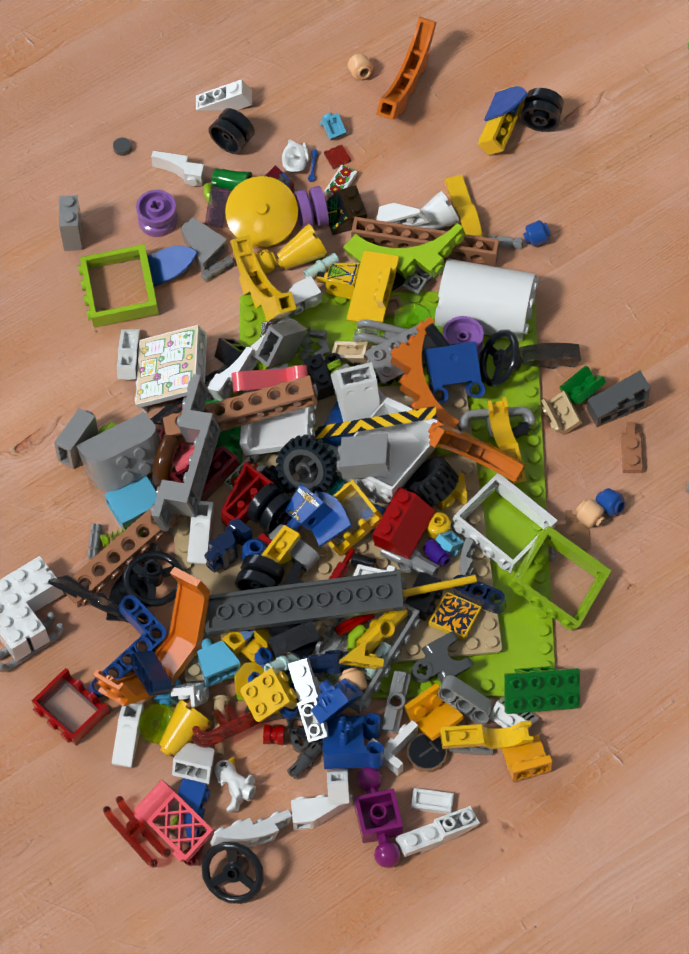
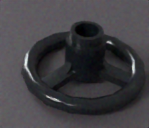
(502, 359)
(153, 577)
(233, 871)

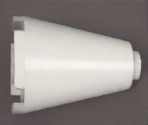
(440, 213)

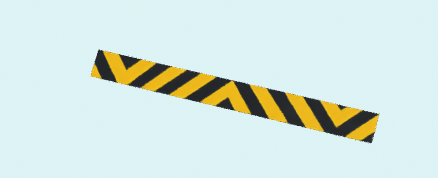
(375, 422)

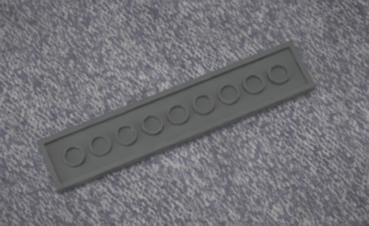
(304, 602)

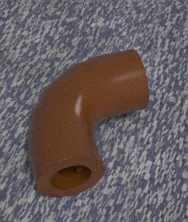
(164, 459)

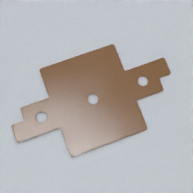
(579, 531)

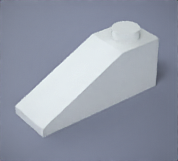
(402, 215)

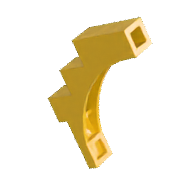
(253, 281)

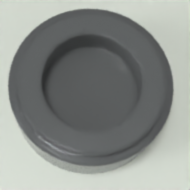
(122, 146)

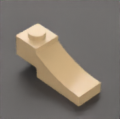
(352, 351)

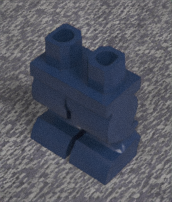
(224, 550)

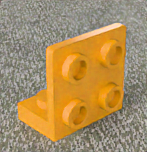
(432, 712)
(527, 760)

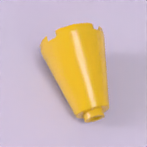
(301, 249)
(180, 727)

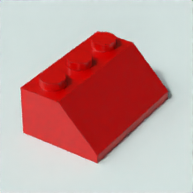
(403, 524)

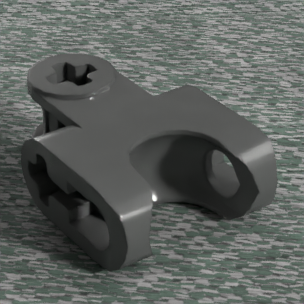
(438, 661)

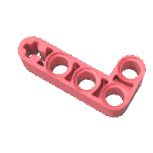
(255, 380)

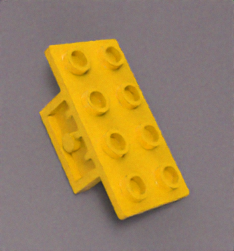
(373, 287)

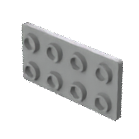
(381, 356)

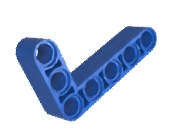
(146, 638)

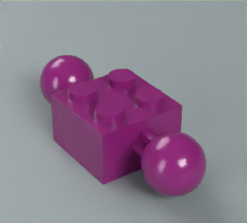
(378, 816)

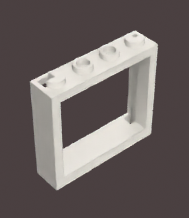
(516, 498)

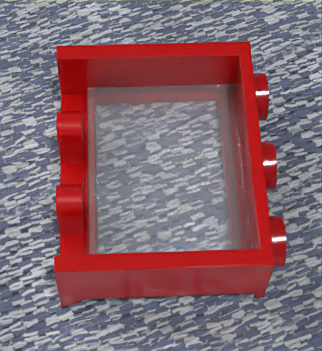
(69, 707)

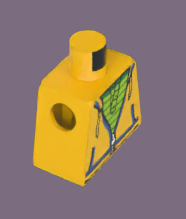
(340, 279)

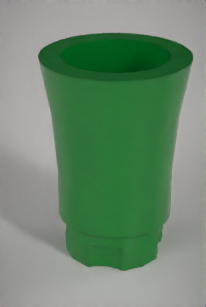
(228, 178)

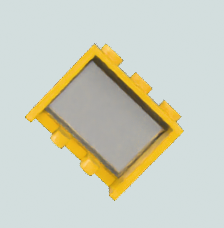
(361, 513)

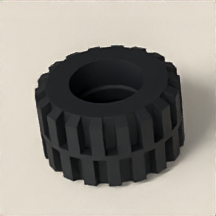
(433, 481)

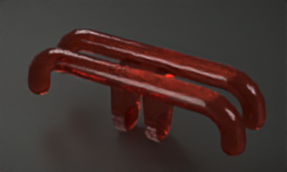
(226, 728)
(135, 833)

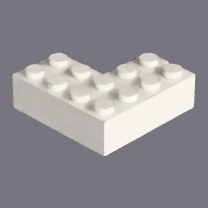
(20, 596)

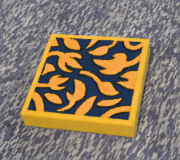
(455, 615)

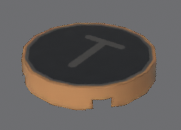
(426, 754)

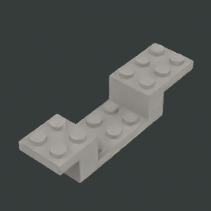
(204, 432)

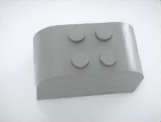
(120, 453)

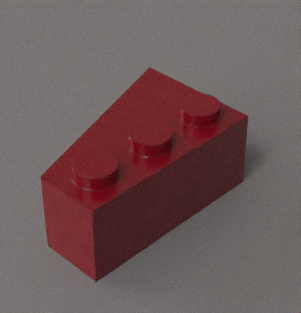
(221, 467)

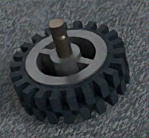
(306, 463)

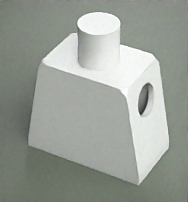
(194, 763)

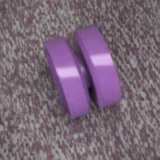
(312, 207)
(156, 213)
(462, 330)

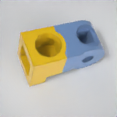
(238, 639)

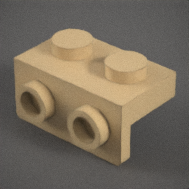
(562, 413)

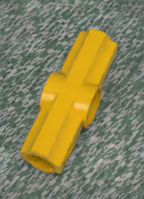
(375, 636)

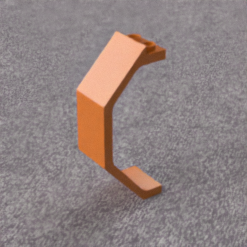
(176, 648)

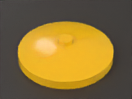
(262, 210)

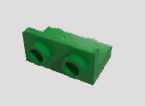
(582, 385)

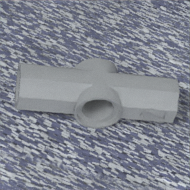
(415, 564)
(393, 714)

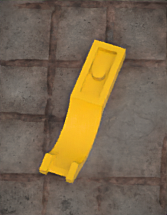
(463, 206)
(503, 433)
(490, 738)

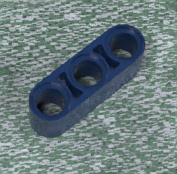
(485, 600)
(151, 673)

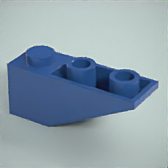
(195, 795)

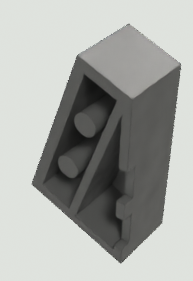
(619, 400)

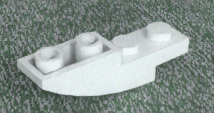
(307, 693)
(251, 833)
(438, 833)

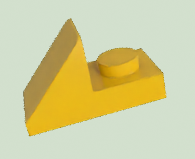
(458, 493)
(281, 545)
(260, 640)
(358, 659)

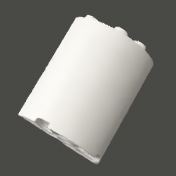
(488, 294)
(407, 454)

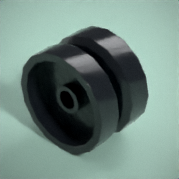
(542, 109)
(231, 130)
(268, 507)
(258, 572)

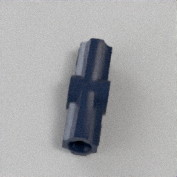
(328, 662)

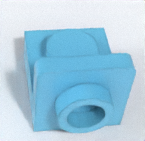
(332, 125)
(450, 542)

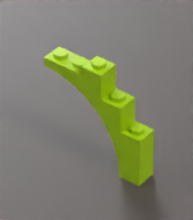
(426, 256)

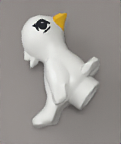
(239, 786)

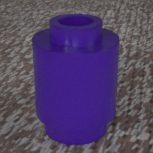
(437, 553)

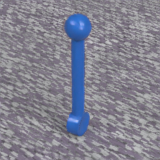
(311, 178)

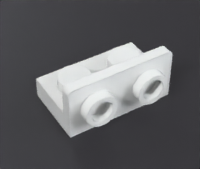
(195, 691)

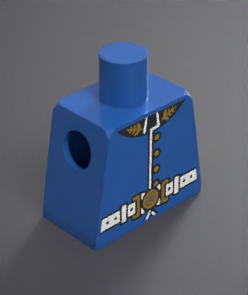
(306, 509)

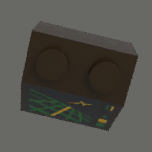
(343, 208)

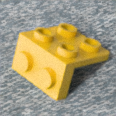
(268, 694)

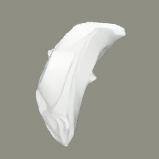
(295, 156)

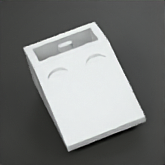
(356, 391)

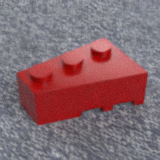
(244, 490)

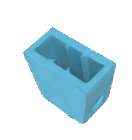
(216, 662)

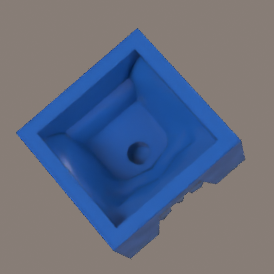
(335, 699)

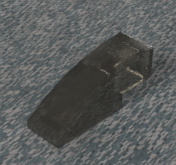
(550, 355)

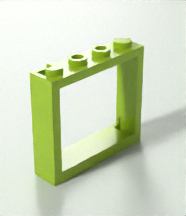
(122, 313)
(576, 555)

